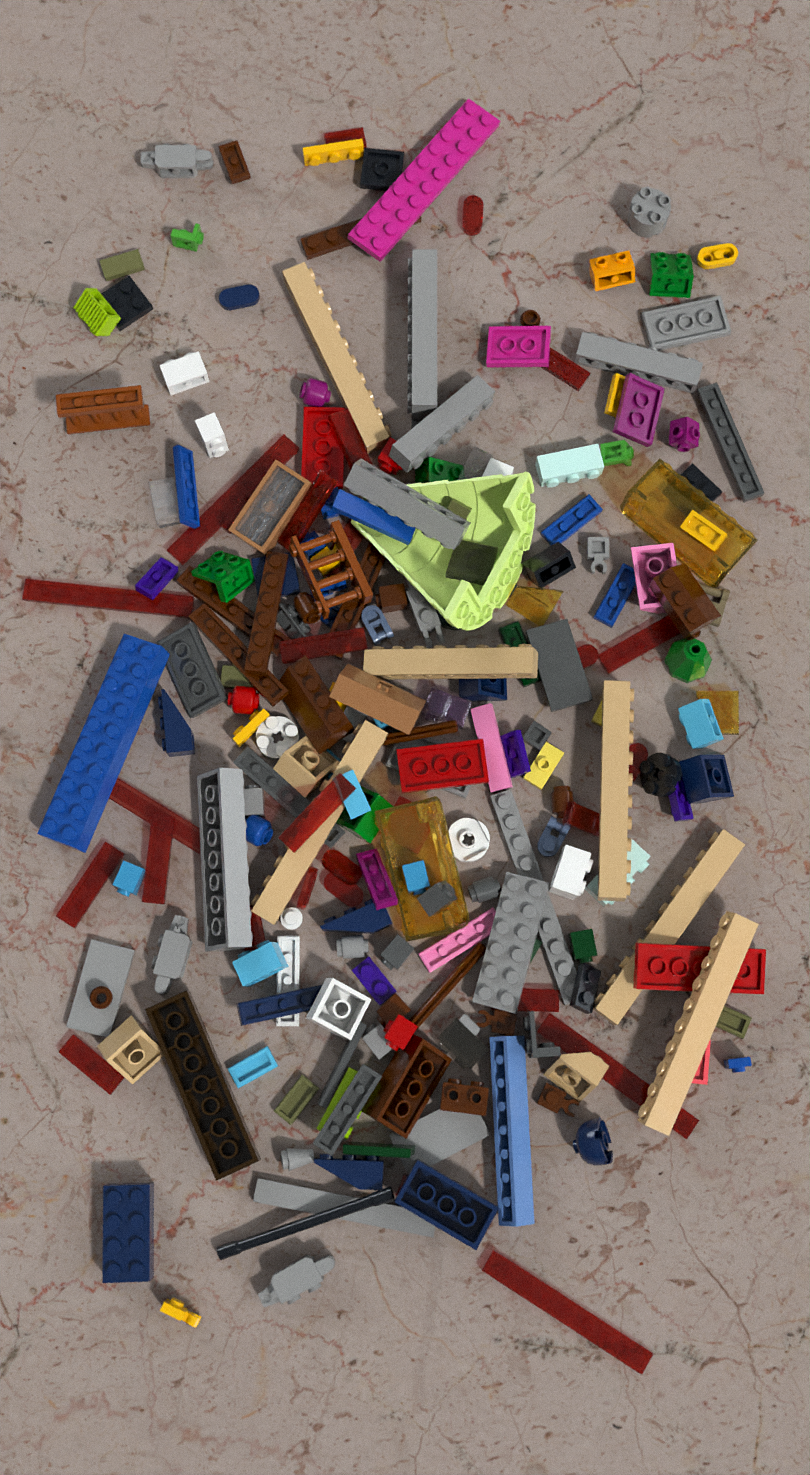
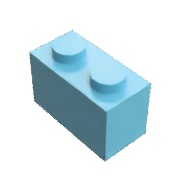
(700, 724)
(260, 963)

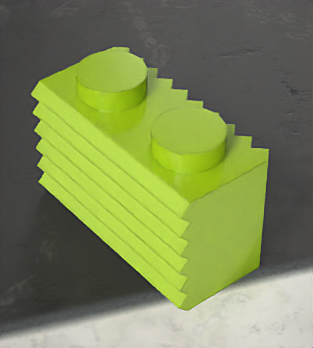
(96, 312)

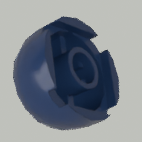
(592, 1142)

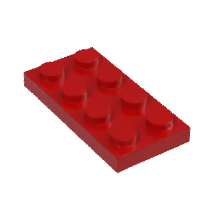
(321, 445)
(442, 766)

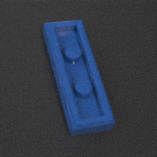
(572, 521)
(616, 596)

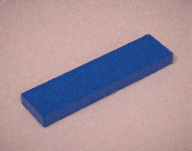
(186, 486)
(372, 517)

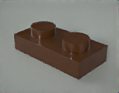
(234, 162)

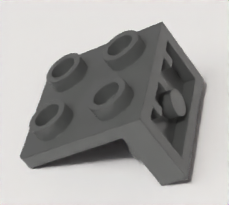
(544, 1049)

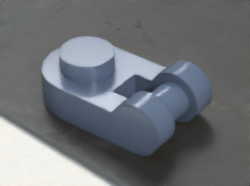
(372, 618)
(548, 844)

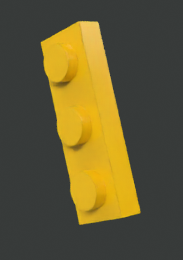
(333, 152)

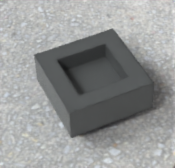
(536, 735)

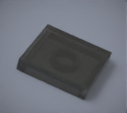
(471, 562)

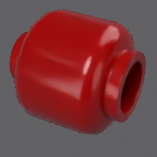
(244, 700)

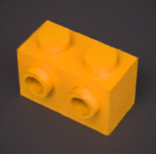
(612, 270)

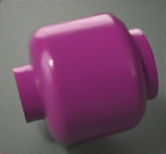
(315, 392)

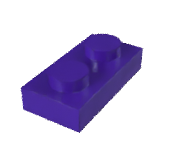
(156, 578)
(515, 753)
(679, 804)
(374, 981)

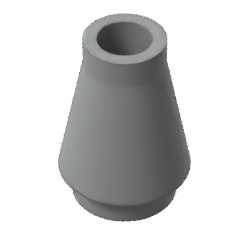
(295, 1158)

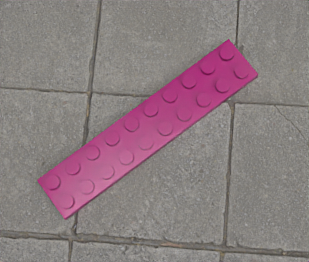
(423, 180)

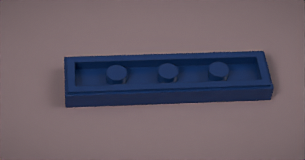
(277, 1005)

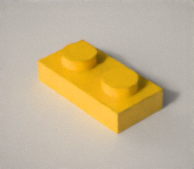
(614, 394)
(703, 531)
(243, 733)

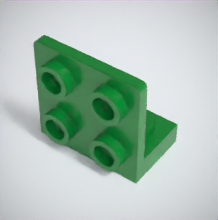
(671, 275)
(437, 470)
(228, 572)

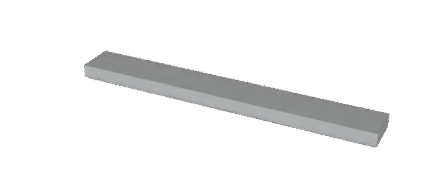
(316, 1200)

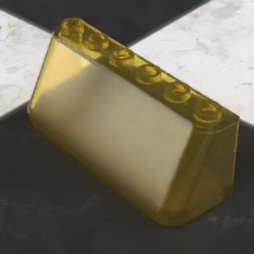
(662, 503)
(416, 834)

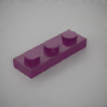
(376, 879)

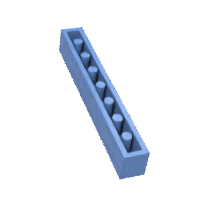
(511, 1131)

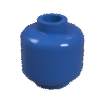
(258, 830)

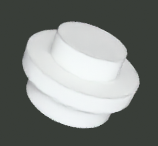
(291, 918)

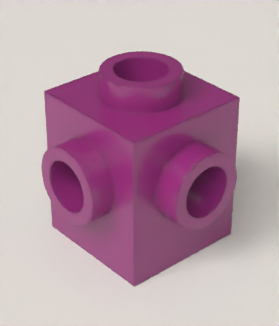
(684, 434)

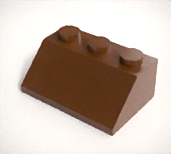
(684, 600)

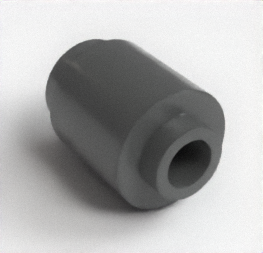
(484, 889)

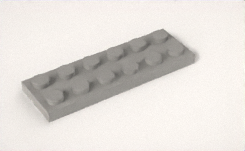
(511, 942)

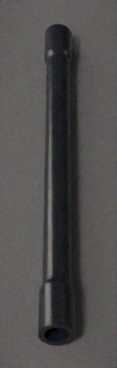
(237, 1246)

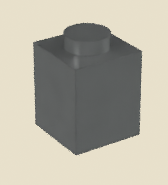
(437, 898)
(396, 953)

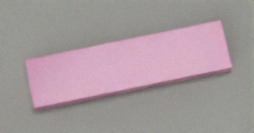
(487, 729)
(458, 941)

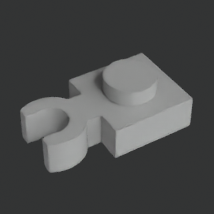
(598, 551)

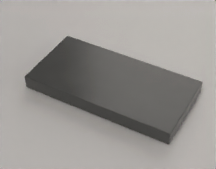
(559, 665)
(193, 670)

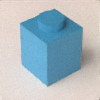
(416, 877)
(129, 879)

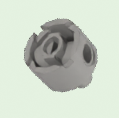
(649, 212)

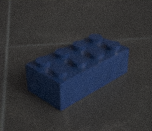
(446, 1204)
(128, 1232)

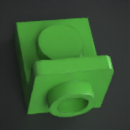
(187, 240)
(617, 453)

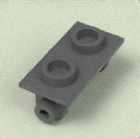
(289, 616)

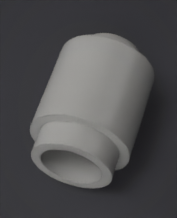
(352, 946)

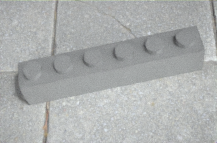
(648, 363)
(442, 424)
(407, 504)

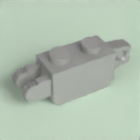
(177, 160)
(424, 616)
(173, 954)
(296, 1278)

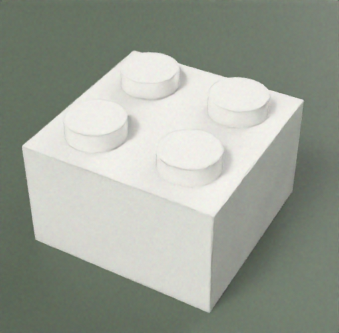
(570, 871)
(338, 1008)

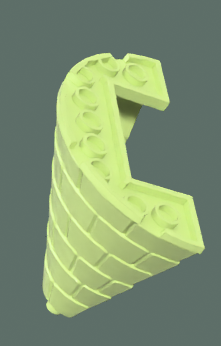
(498, 518)

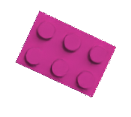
(518, 346)

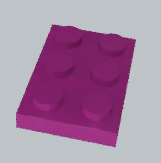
(638, 410)

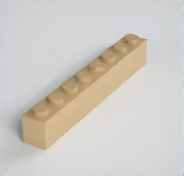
(452, 662)

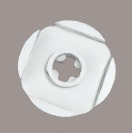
(272, 726)
(472, 828)

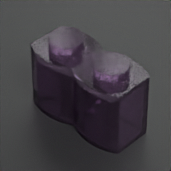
(446, 707)

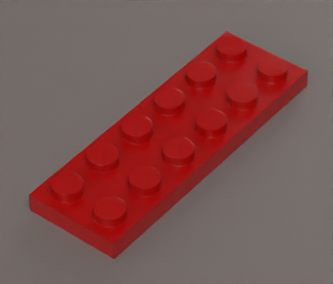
(677, 967)

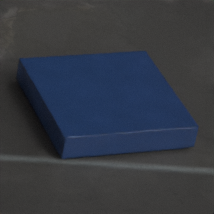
(291, 584)

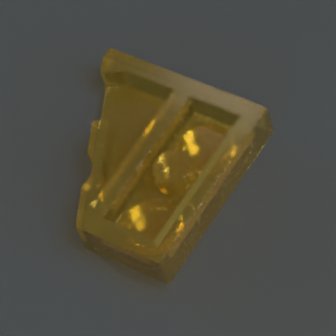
(534, 602)
(726, 709)

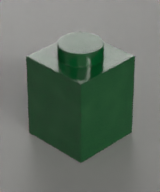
(583, 945)

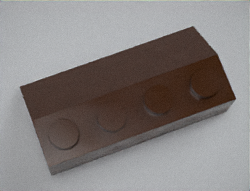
(312, 707)
(407, 1086)

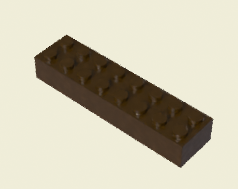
(203, 1085)

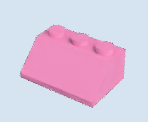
(647, 564)

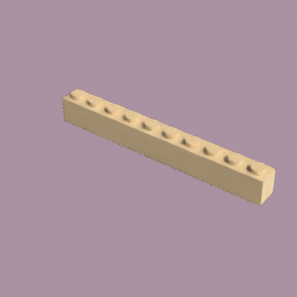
(335, 356)
(614, 791)
(293, 866)
(672, 920)
(697, 1022)

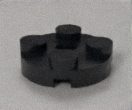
(649, 774)

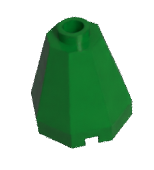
(688, 659)

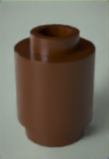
(305, 607)
(560, 797)

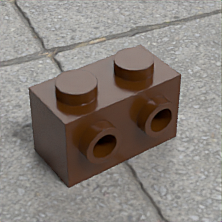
(464, 1098)

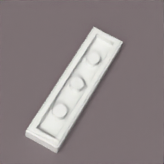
(289, 978)

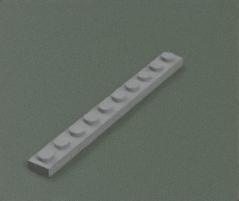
(526, 865)

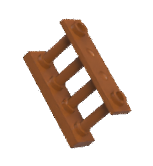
(103, 409)
(343, 554)

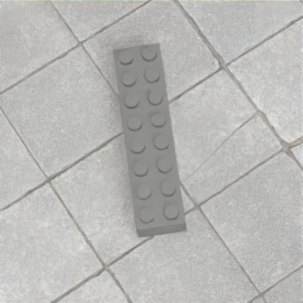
(422, 333)
(224, 860)

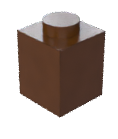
(392, 598)
(391, 1010)

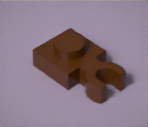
(501, 1022)
(553, 1099)

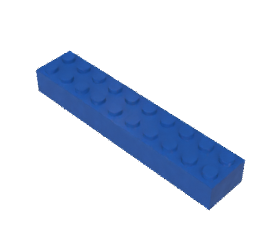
(104, 743)

